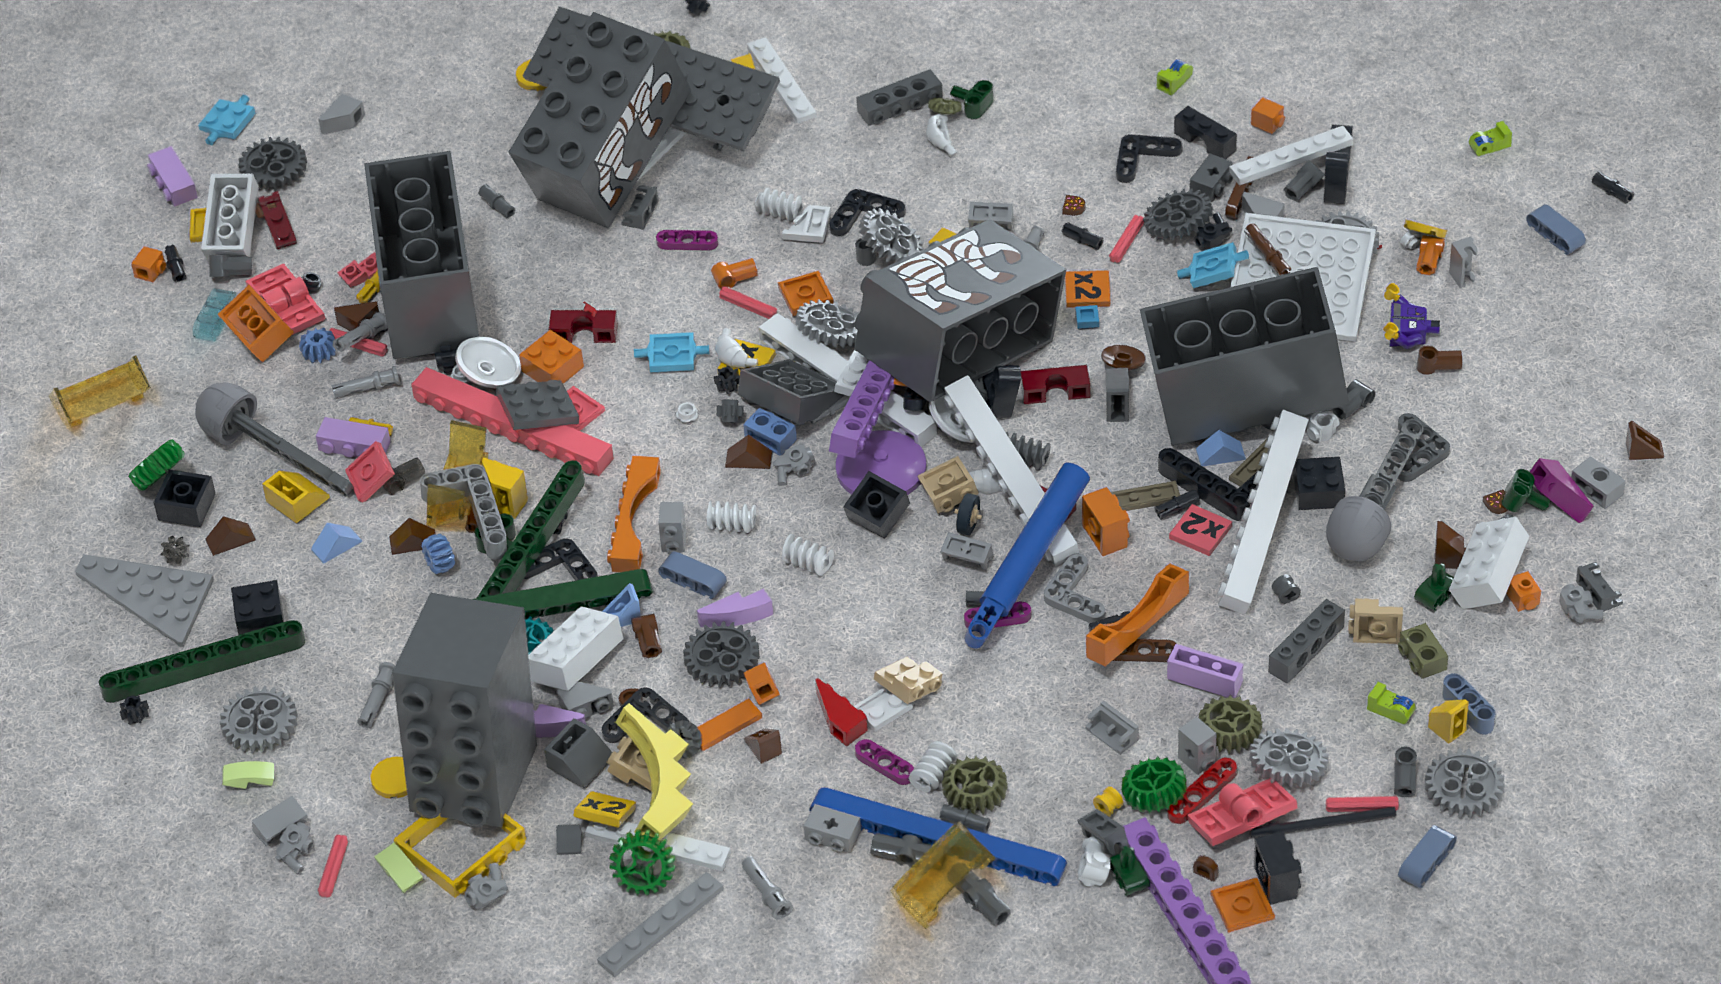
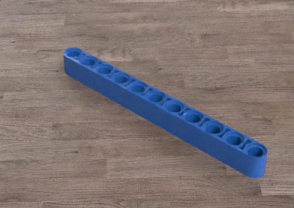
(896, 822)

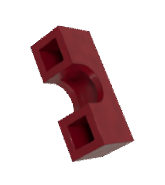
(569, 322)
(1071, 379)

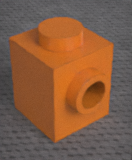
(1267, 115)
(148, 264)
(1524, 592)
(761, 683)

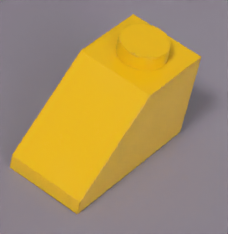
(1449, 719)

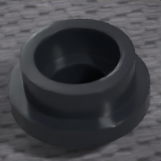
(312, 281)

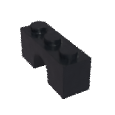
(1217, 138)

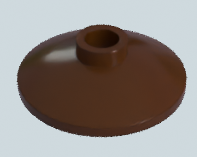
(1123, 357)

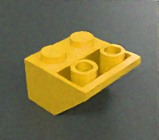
(507, 486)
(293, 494)

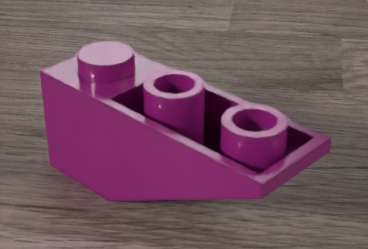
(1560, 488)

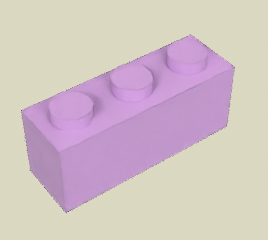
(171, 176)
(349, 437)
(1204, 671)

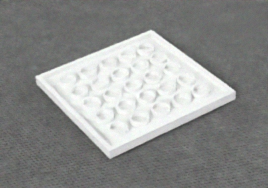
(1337, 250)

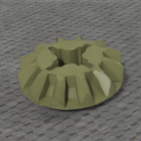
(945, 106)

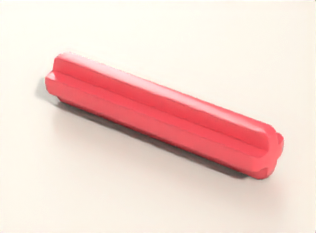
(1126, 238)
(747, 302)
(365, 345)
(1351, 804)
(333, 866)

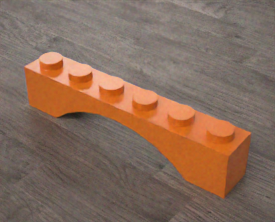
(642, 479)
(1110, 640)

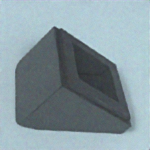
(569, 839)

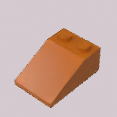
(255, 323)

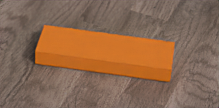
(728, 723)

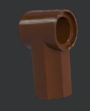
(1431, 360)
(647, 634)

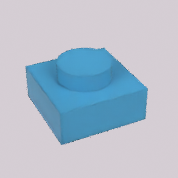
(1087, 316)

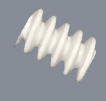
(779, 206)
(731, 517)
(807, 557)
(932, 766)

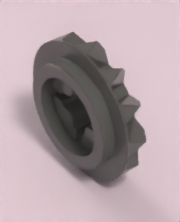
(691, 731)

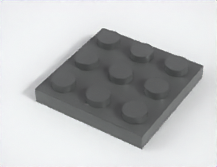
(537, 404)

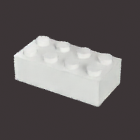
(230, 215)
(1489, 563)
(574, 648)

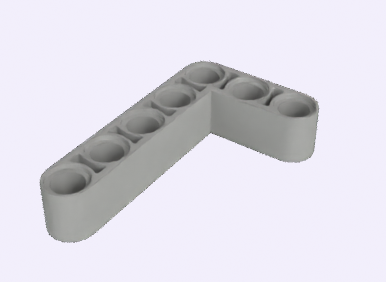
(477, 487)

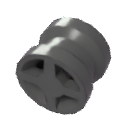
(1286, 589)

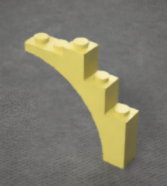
(667, 776)

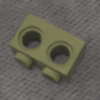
(1423, 651)

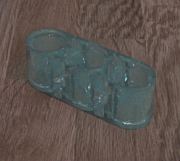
(208, 323)

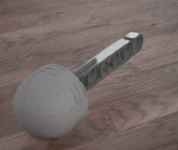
(229, 410)
(1360, 522)

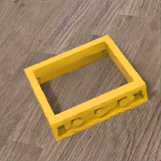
(424, 826)

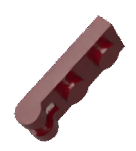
(277, 221)

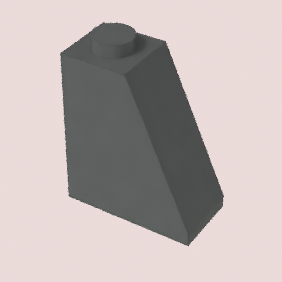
(1117, 395)

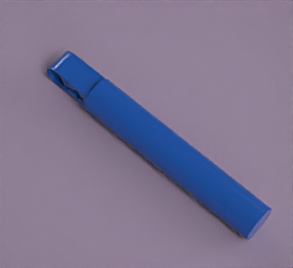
(1028, 551)

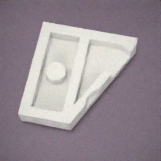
(810, 225)

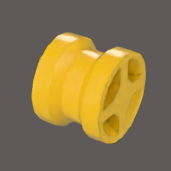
(1108, 801)

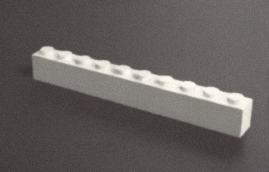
(791, 344)
(1003, 460)
(1263, 512)

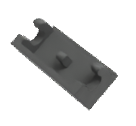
(641, 208)
(1602, 594)
(1105, 829)

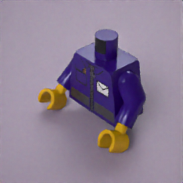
(1407, 321)

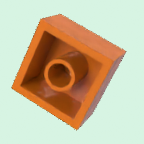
(551, 359)
(1105, 521)

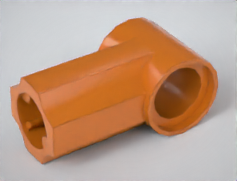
(1429, 253)
(728, 275)

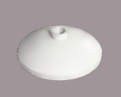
(488, 362)
(946, 420)

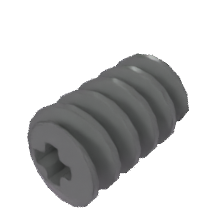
(1029, 452)

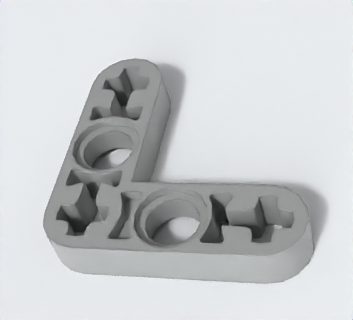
(1066, 595)

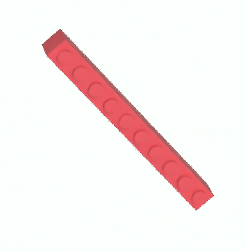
(486, 411)

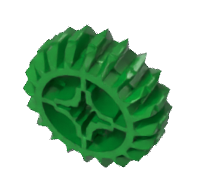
(156, 465)
(1154, 784)
(648, 879)

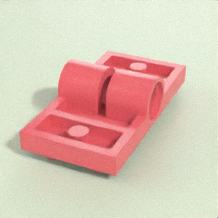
(287, 297)
(1241, 810)

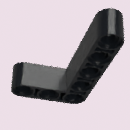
(1337, 172)
(1002, 389)
(1208, 485)

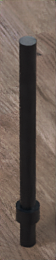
(1275, 827)

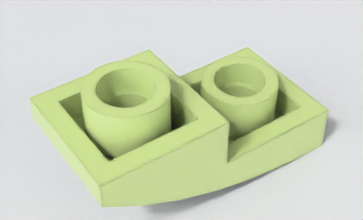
(241, 773)
(398, 867)

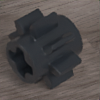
(697, 6)
(446, 358)
(727, 379)
(134, 709)

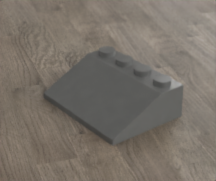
(788, 390)

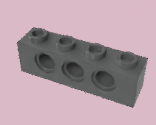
(899, 97)
(1306, 641)

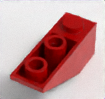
(842, 718)

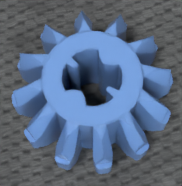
(317, 345)
(438, 553)

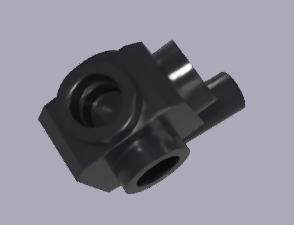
(1212, 235)

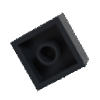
(1318, 482)
(184, 498)
(876, 504)
(257, 606)
(1277, 867)

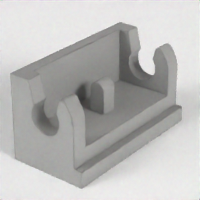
(997, 212)
(1461, 260)
(967, 549)
(1112, 728)
(277, 819)

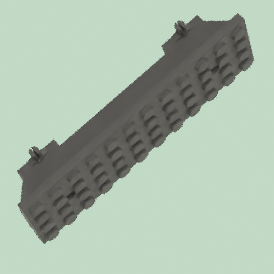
(724, 97)

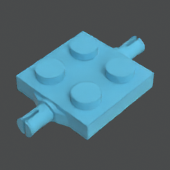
(227, 119)
(1213, 265)
(671, 352)

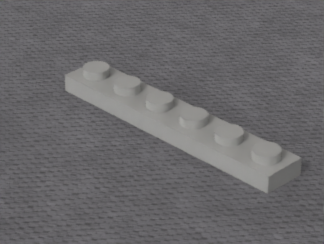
(660, 924)

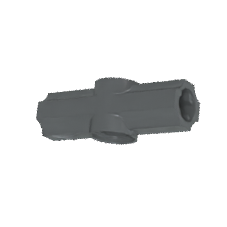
(904, 850)
(983, 897)

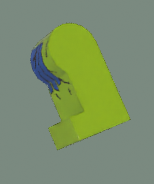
(1175, 76)
(1491, 140)
(1390, 704)

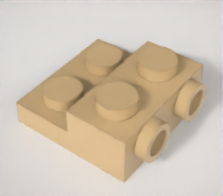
(947, 484)
(1374, 622)
(908, 679)
(629, 764)

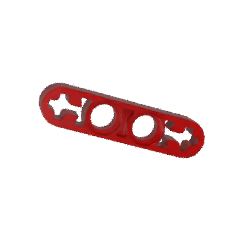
(1204, 792)

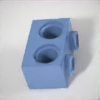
(771, 431)

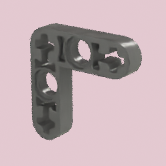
(1427, 450)

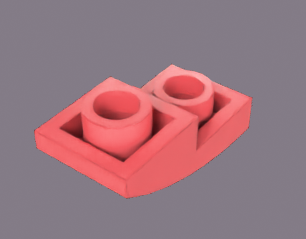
(357, 273)

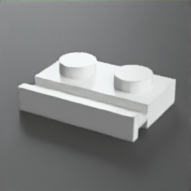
(882, 708)

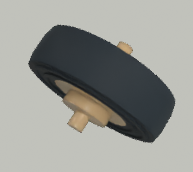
(968, 514)

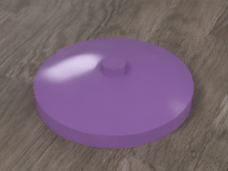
(886, 455)

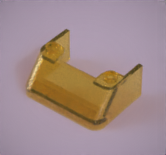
(100, 392)
(466, 447)
(940, 872)

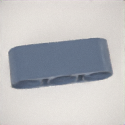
(1556, 228)
(693, 574)
(1480, 712)
(1426, 855)

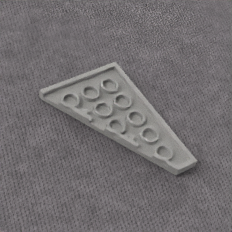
(158, 595)

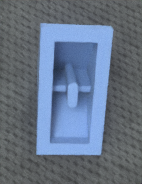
(1220, 449)
(334, 541)
(625, 606)

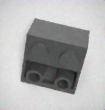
(577, 753)

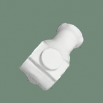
(1321, 425)
(1094, 864)

